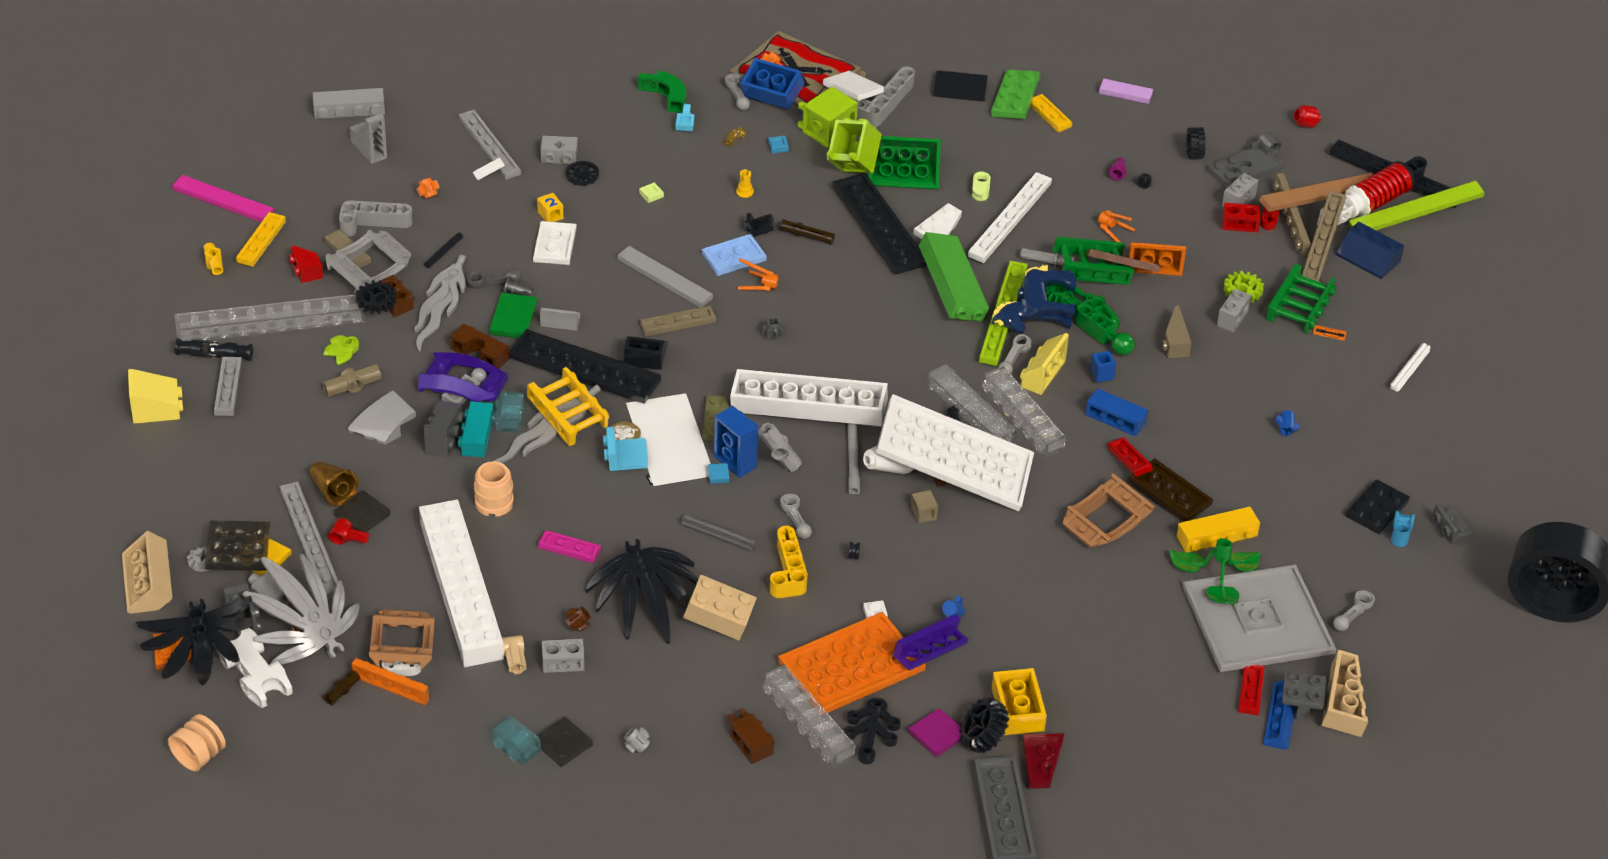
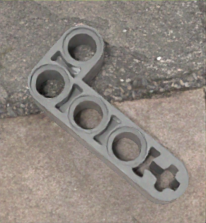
(373, 214)

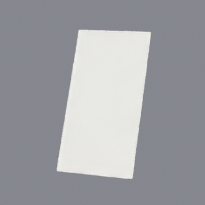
(672, 439)

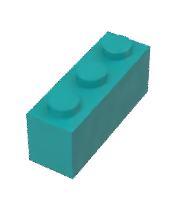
(476, 429)

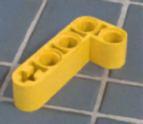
(794, 577)

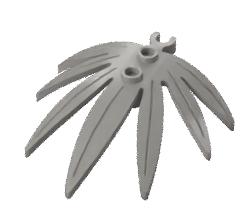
(316, 622)

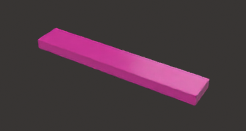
(222, 198)

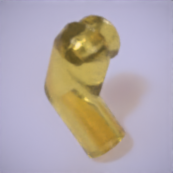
(739, 131)

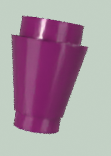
(1118, 169)

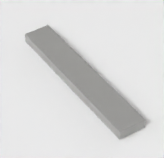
(489, 143)
(665, 276)

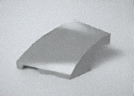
(383, 419)

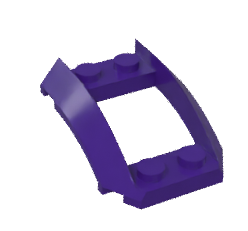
(439, 380)

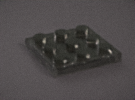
(237, 545)

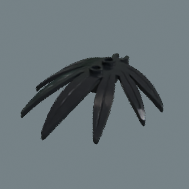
(642, 570)
(198, 631)

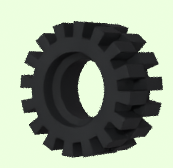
(1195, 142)

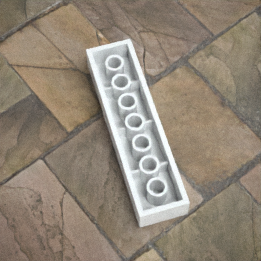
(809, 397)

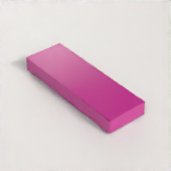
(569, 546)

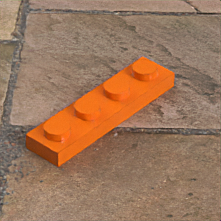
(391, 681)

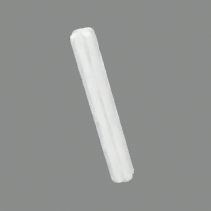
(1410, 367)

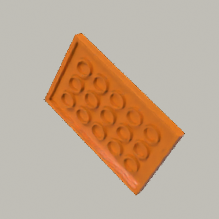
(850, 662)

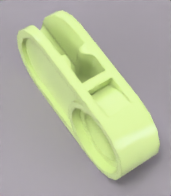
(981, 189)

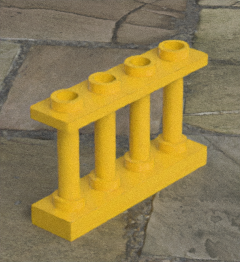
(558, 419)

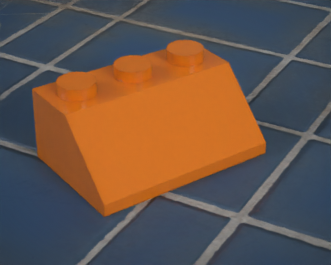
(1168, 257)

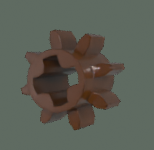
(577, 618)

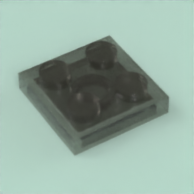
(362, 511)
(564, 741)

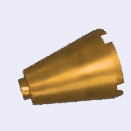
(334, 482)

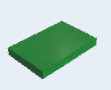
(513, 315)

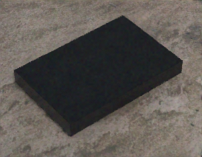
(960, 85)

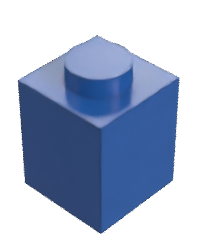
(1103, 366)

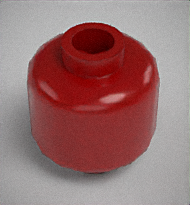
(1307, 116)

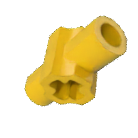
(213, 258)

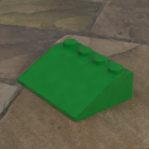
(907, 163)

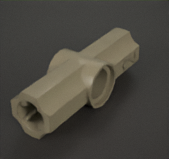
(351, 380)

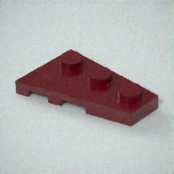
(1041, 757)

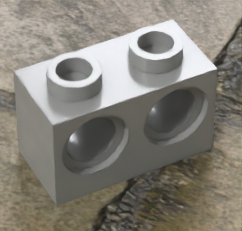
(1234, 310)
(563, 655)

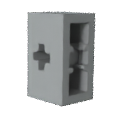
(559, 149)
(1241, 190)

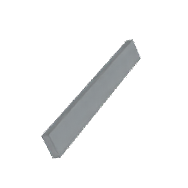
(309, 535)

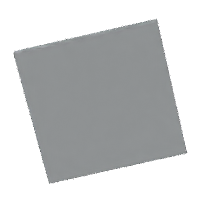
(1268, 623)

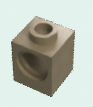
(924, 506)

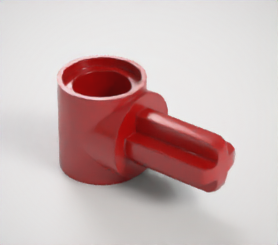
(344, 532)

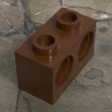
(404, 298)

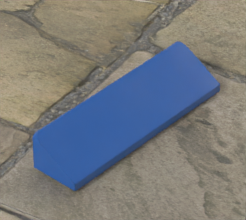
(1279, 720)

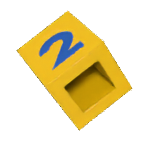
(550, 208)

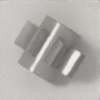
(636, 739)

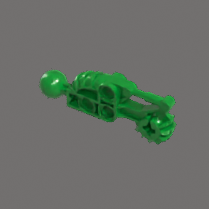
(1093, 317)

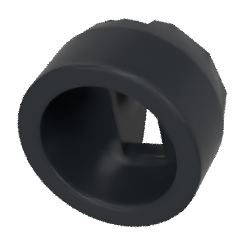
(1141, 178)

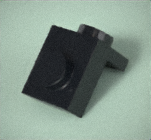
(759, 225)

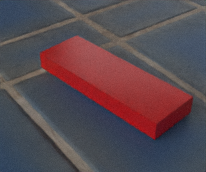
(1129, 456)
(1251, 690)

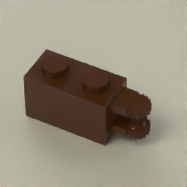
(750, 736)

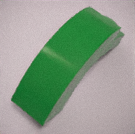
(666, 85)

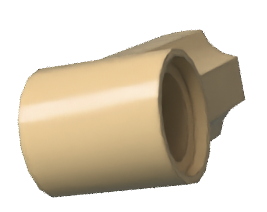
(514, 653)

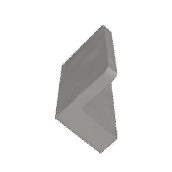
(559, 319)

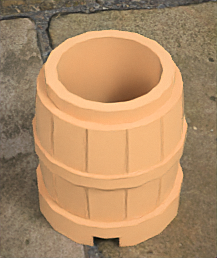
(493, 489)

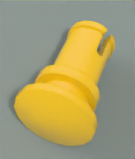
(745, 187)

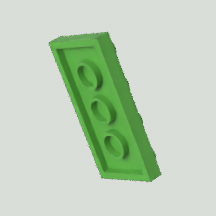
(1015, 94)

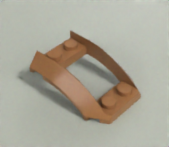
(1123, 495)
(408, 655)

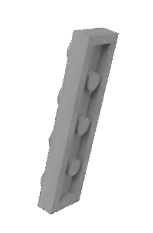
(228, 386)

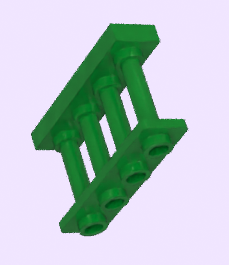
(1093, 272)
(1289, 288)

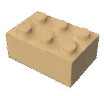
(720, 607)

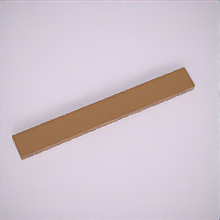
(1308, 194)

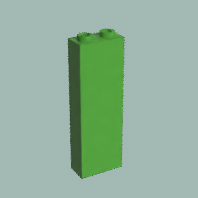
(953, 277)

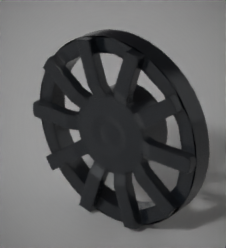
(582, 173)

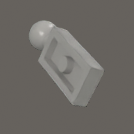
(478, 376)

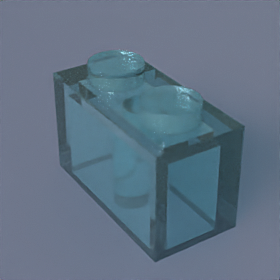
(509, 411)
(516, 740)

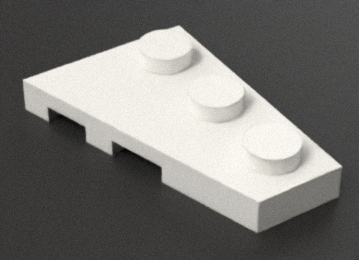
(940, 222)

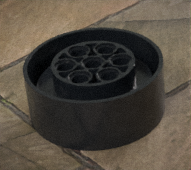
(1560, 572)

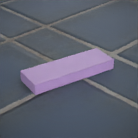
(1126, 91)

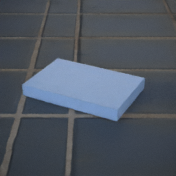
(725, 256)

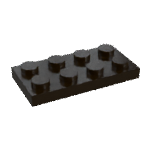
(1172, 491)

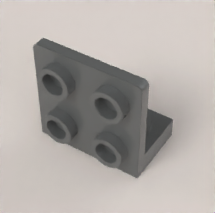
(234, 594)

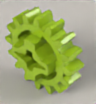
(1244, 283)

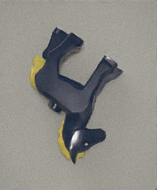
(1034, 300)

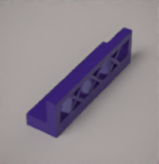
(925, 640)

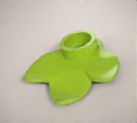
(342, 348)

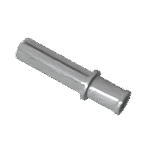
(1044, 257)

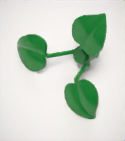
(1222, 552)

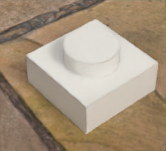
(874, 608)

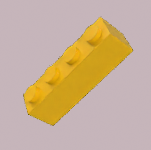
(1205, 531)

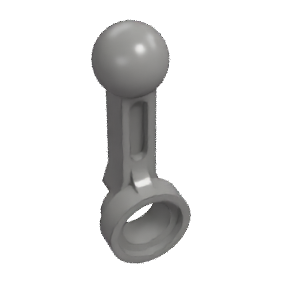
(733, 82)
(1015, 351)
(802, 529)
(1343, 621)

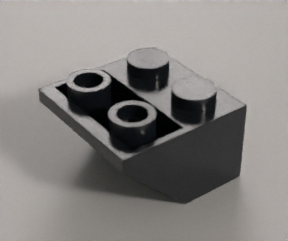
(645, 352)

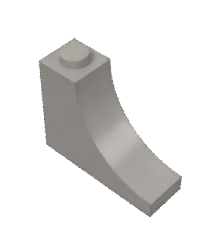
(370, 138)

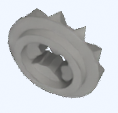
(194, 560)

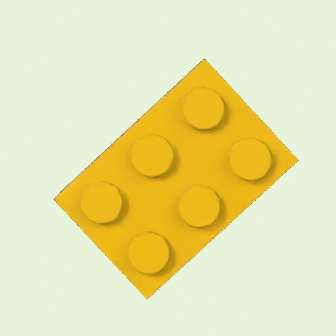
(1022, 699)

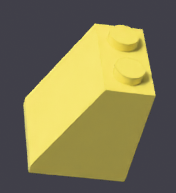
(154, 397)

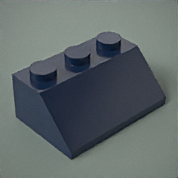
(1370, 250)

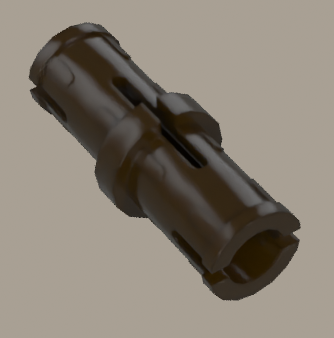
(341, 687)

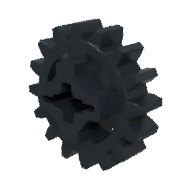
(376, 297)

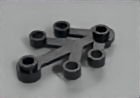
(876, 708)

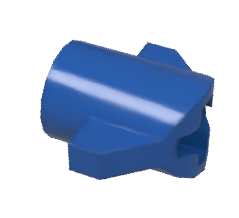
(1287, 423)
(954, 607)

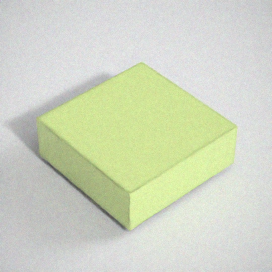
(651, 192)

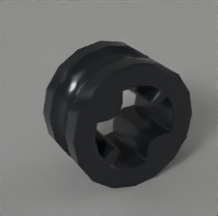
(854, 550)

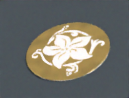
(626, 430)

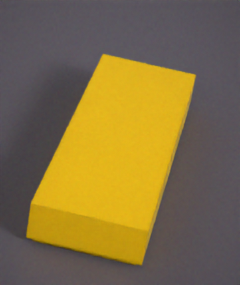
(1050, 113)

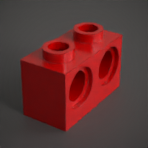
(1241, 217)

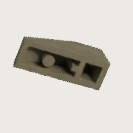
(1177, 340)

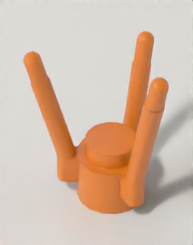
(1108, 220)
(769, 279)

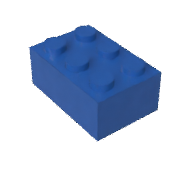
(772, 83)
(736, 441)

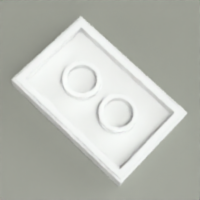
(853, 85)
(555, 242)

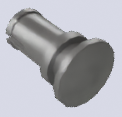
(517, 288)

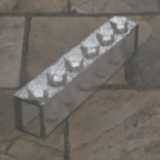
(971, 405)
(1024, 412)
(808, 716)

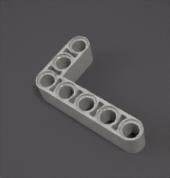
(885, 102)

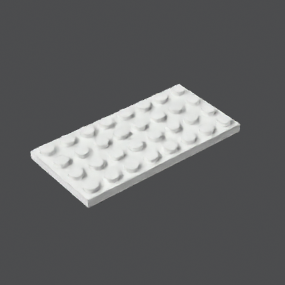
(955, 452)

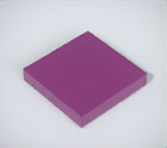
(936, 732)

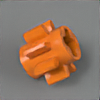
(771, 58)
(428, 188)

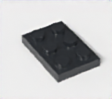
(1377, 506)

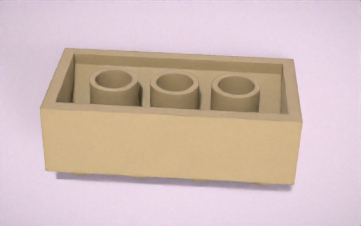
(147, 574)

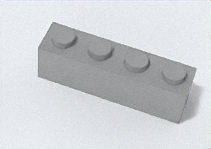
(348, 103)

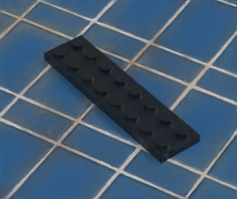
(880, 223)
(587, 365)

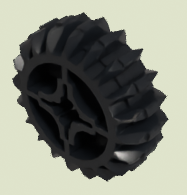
(984, 725)

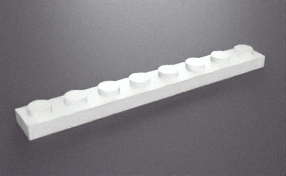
(1009, 217)

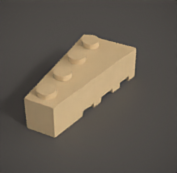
(1344, 699)

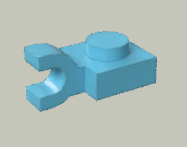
(685, 120)

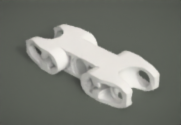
(257, 674)

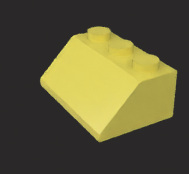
(1045, 364)

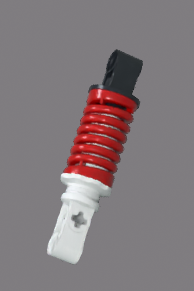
(1381, 188)

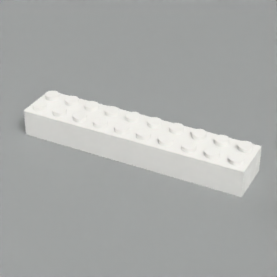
(461, 583)

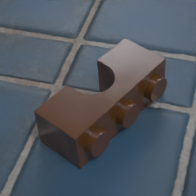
(468, 339)

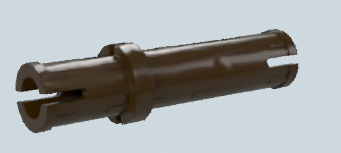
(806, 231)

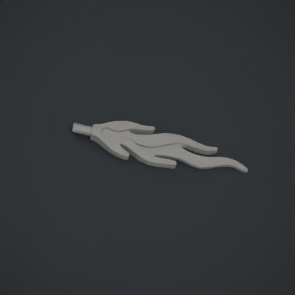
(446, 295)
(543, 430)

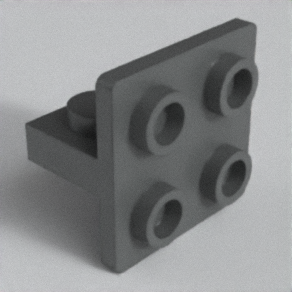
(1303, 691)

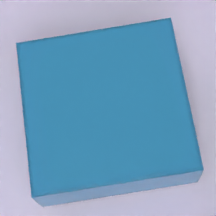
(778, 144)
(718, 473)

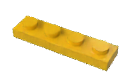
(261, 239)

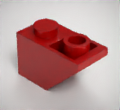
(306, 264)

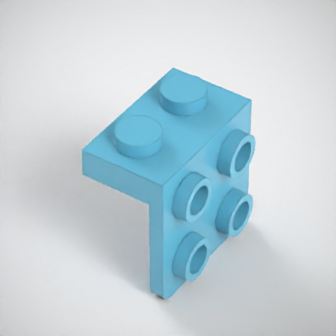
(624, 453)

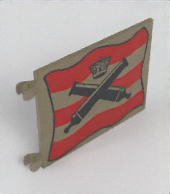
(796, 54)

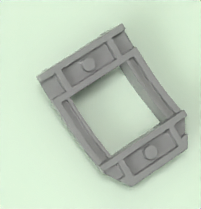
(343, 264)

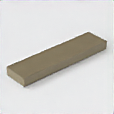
(677, 321)

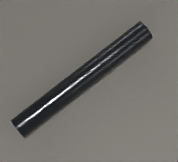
(443, 250)

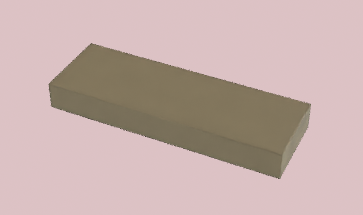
(338, 240)

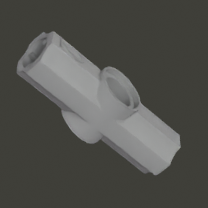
(779, 447)

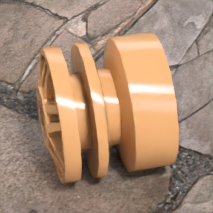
(196, 742)

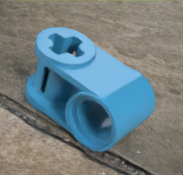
(1402, 529)

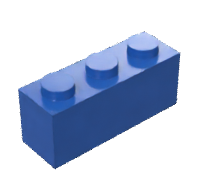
(1116, 412)

